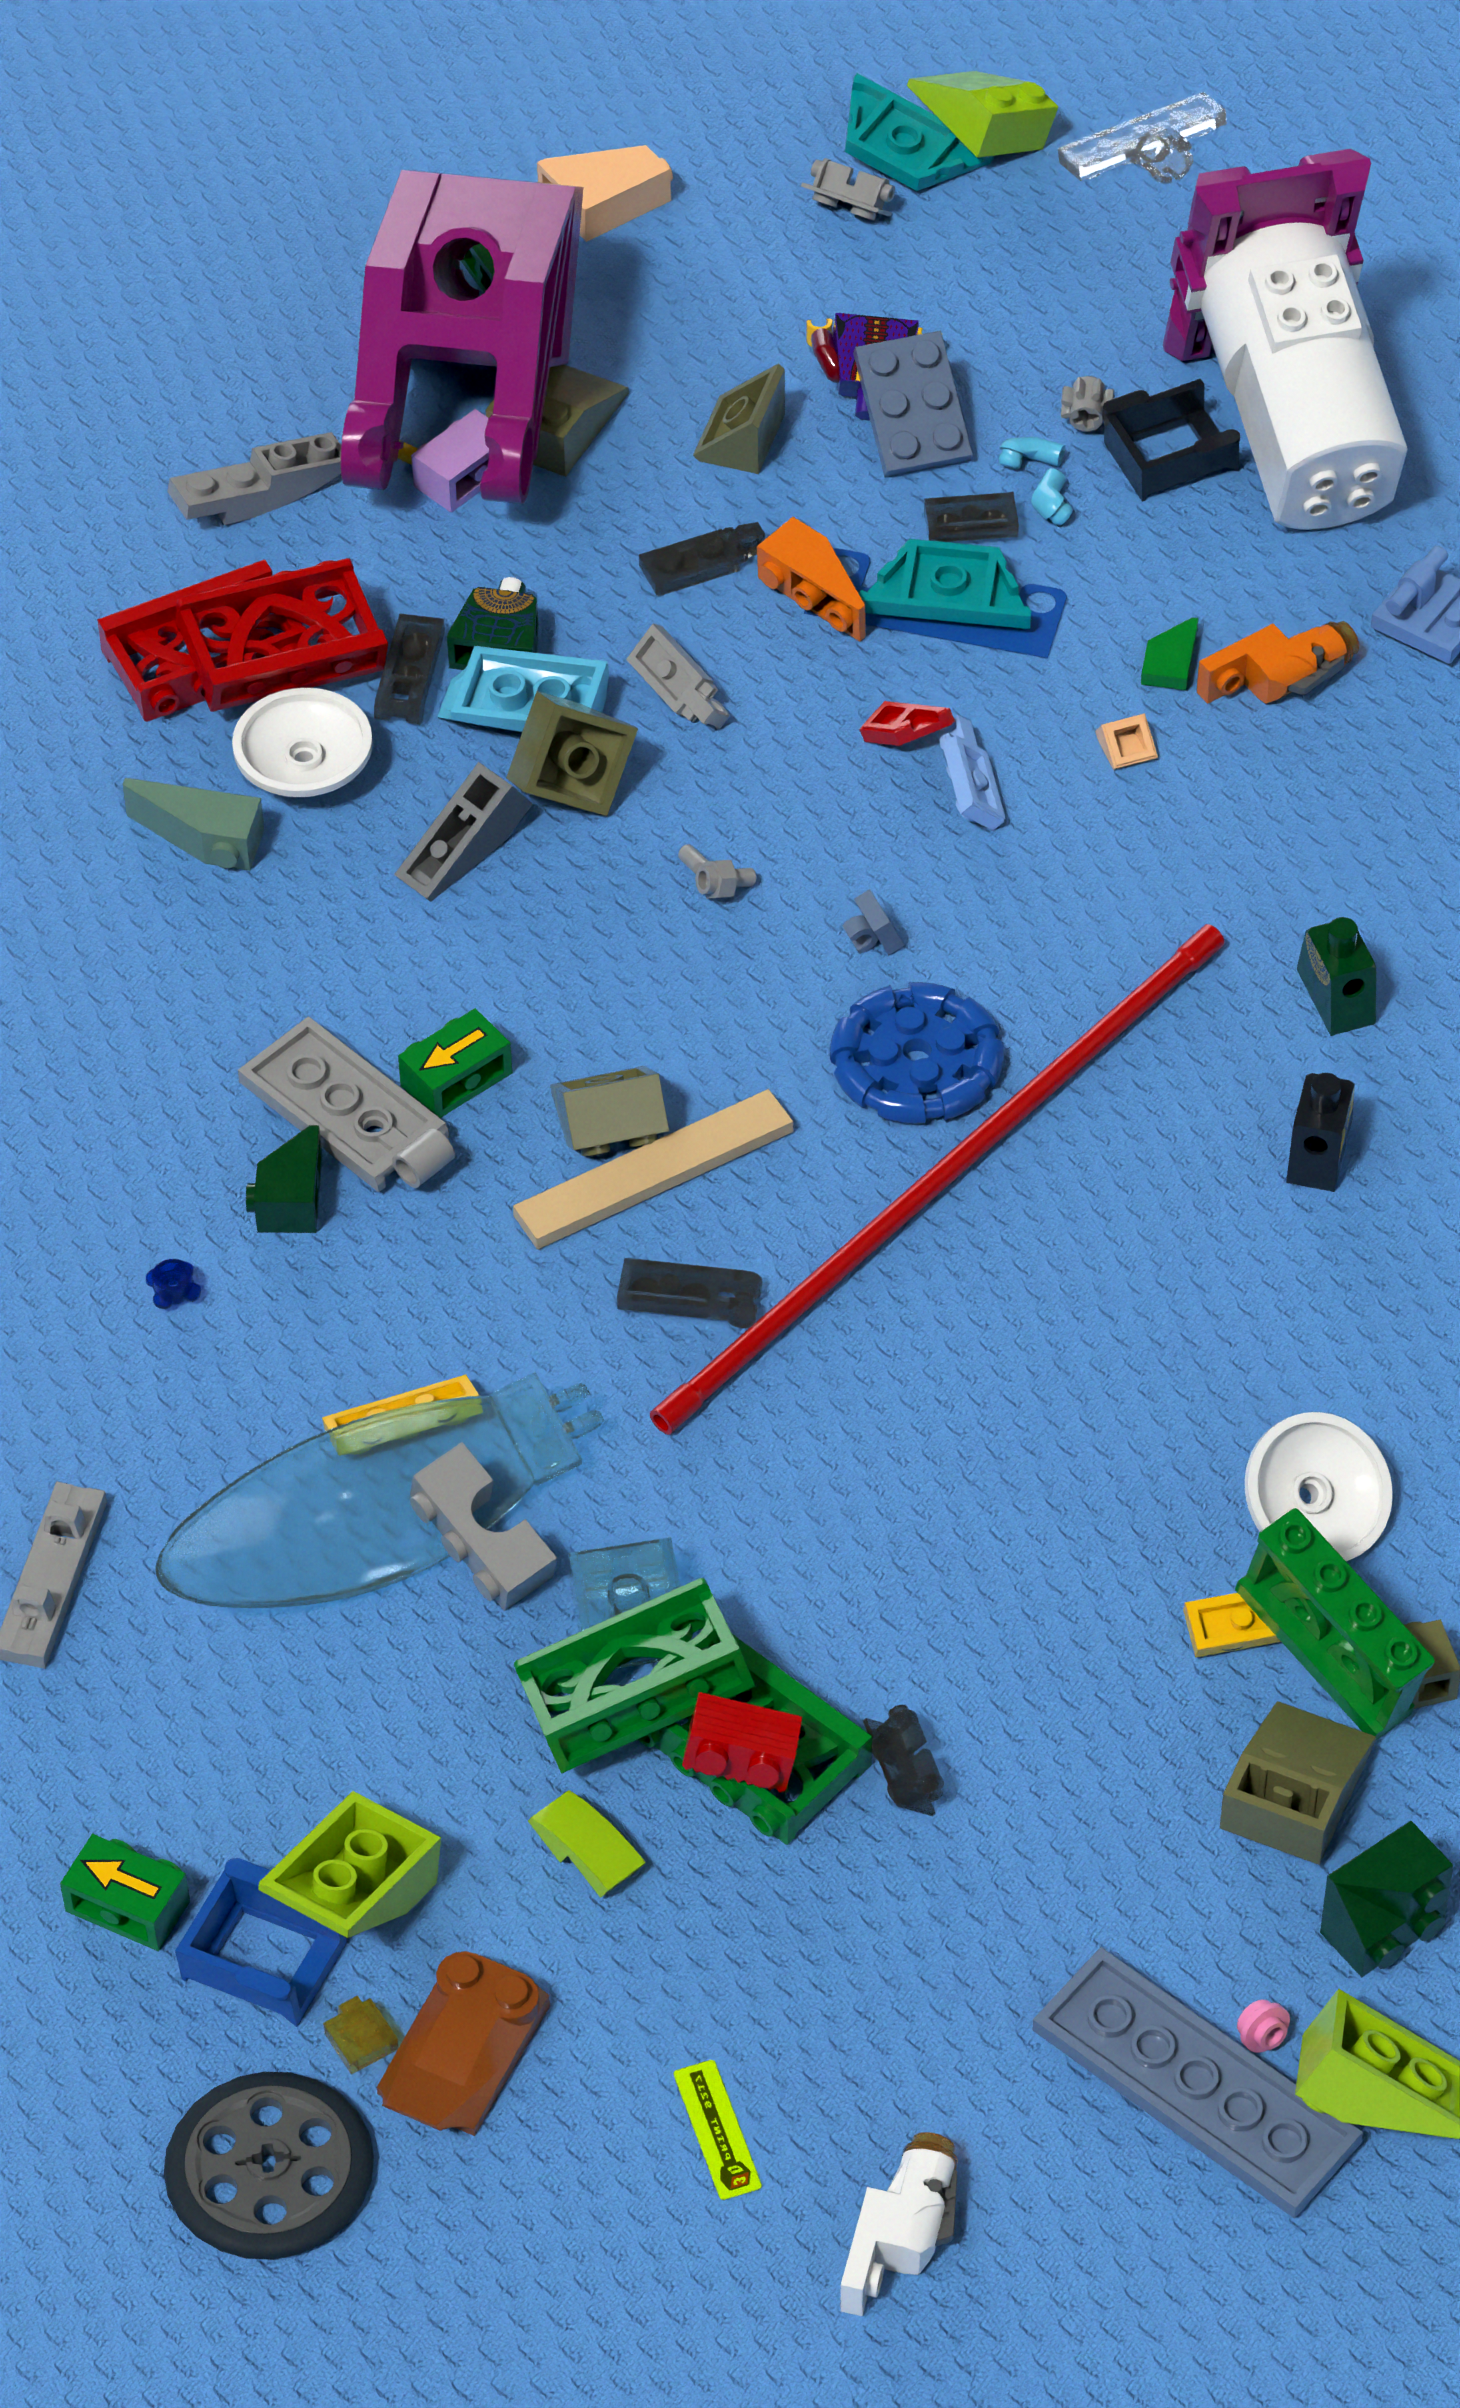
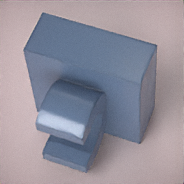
(871, 927)

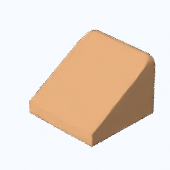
(1127, 741)

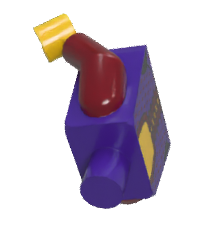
(848, 332)

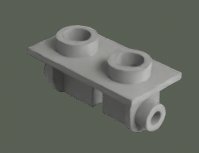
(833, 185)

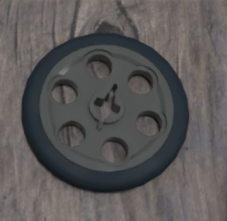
(308, 2219)

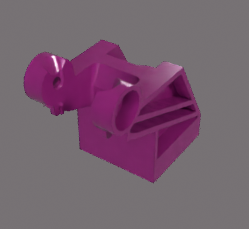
(427, 310)

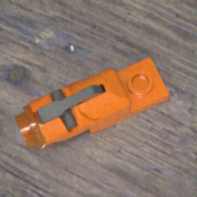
(1277, 665)

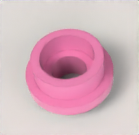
(1263, 2025)

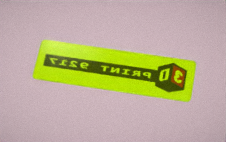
(717, 2129)

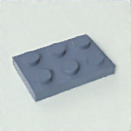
(912, 403)

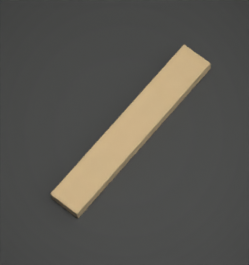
(652, 1169)

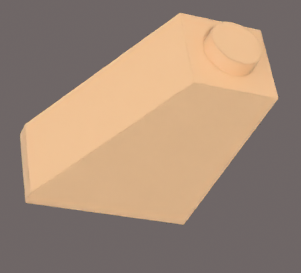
(615, 184)

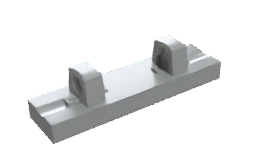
(51, 1574)

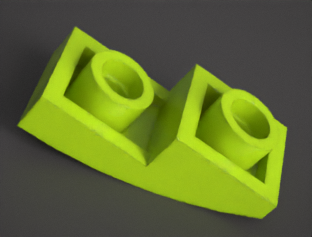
(590, 1841)

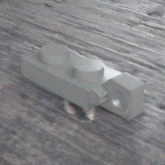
(677, 677)

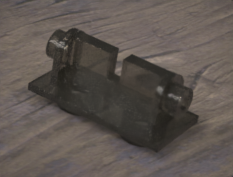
(910, 1778)

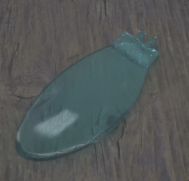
(338, 1507)

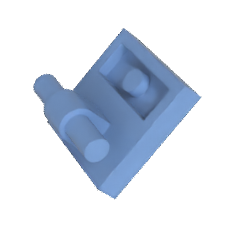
(1424, 608)

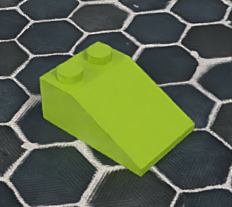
(989, 110)
(357, 1868)
(1377, 2072)

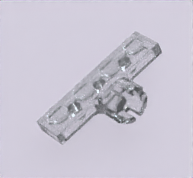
(1152, 141)

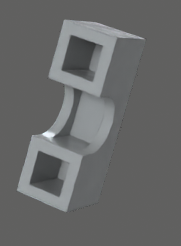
(503, 1563)

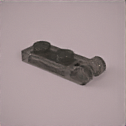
(409, 668)
(689, 1291)

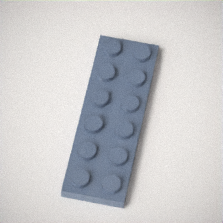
(1196, 2081)

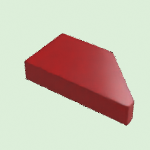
(903, 722)

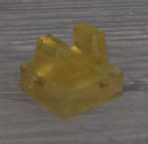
(360, 2034)

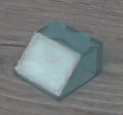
(620, 1578)

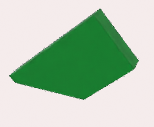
(1170, 656)

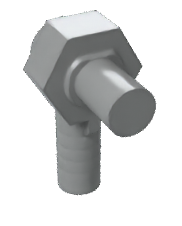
(715, 878)

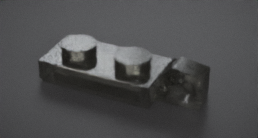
(700, 558)

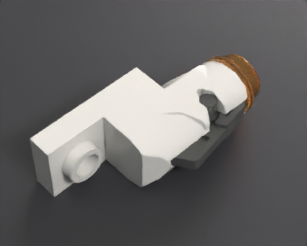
(905, 2222)

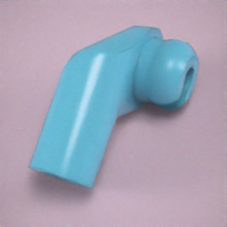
(1030, 447)
(1048, 499)

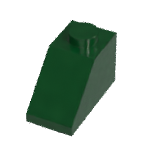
(288, 1186)

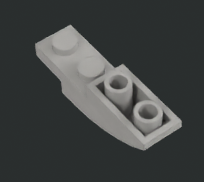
(269, 481)

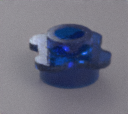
(172, 1273)

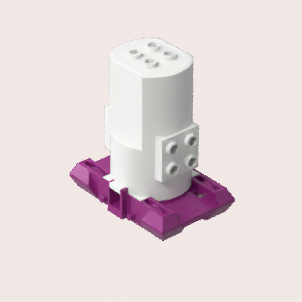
(1276, 292)

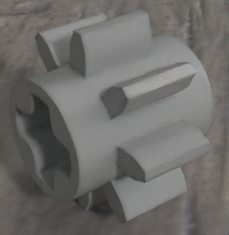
(1085, 403)

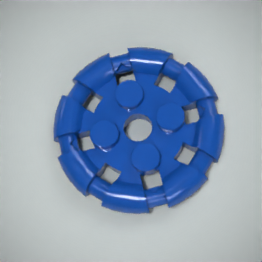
(916, 1028)

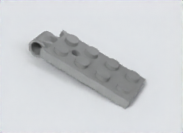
(324, 1083)

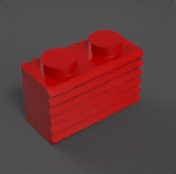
(742, 1742)

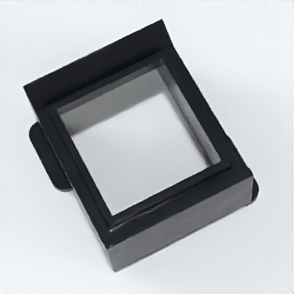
(1141, 416)

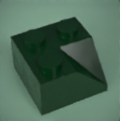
(1386, 1899)

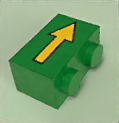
(455, 1063)
(125, 1891)

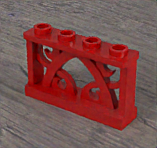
(293, 596)
(150, 628)

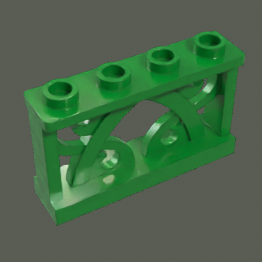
(1334, 1624)
(617, 1715)
(823, 1735)

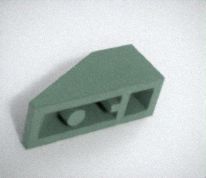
(204, 823)

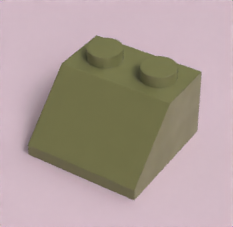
(571, 754)
(611, 1109)

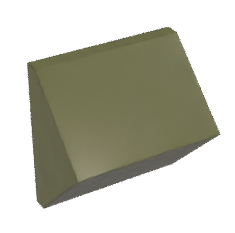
(745, 423)

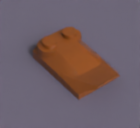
(463, 2043)

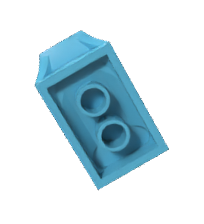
(502, 684)

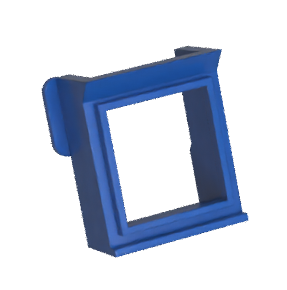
(239, 1893)

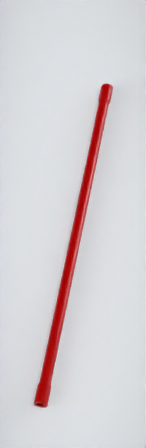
(690, 1396)

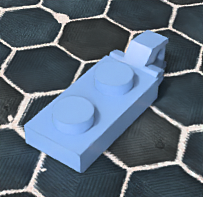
(971, 775)

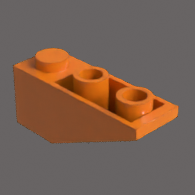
(810, 573)

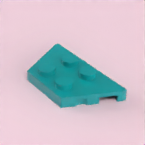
(903, 138)
(948, 585)

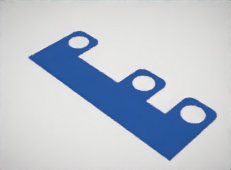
(1032, 641)

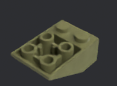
(1294, 1782)

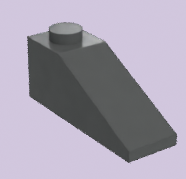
(464, 832)

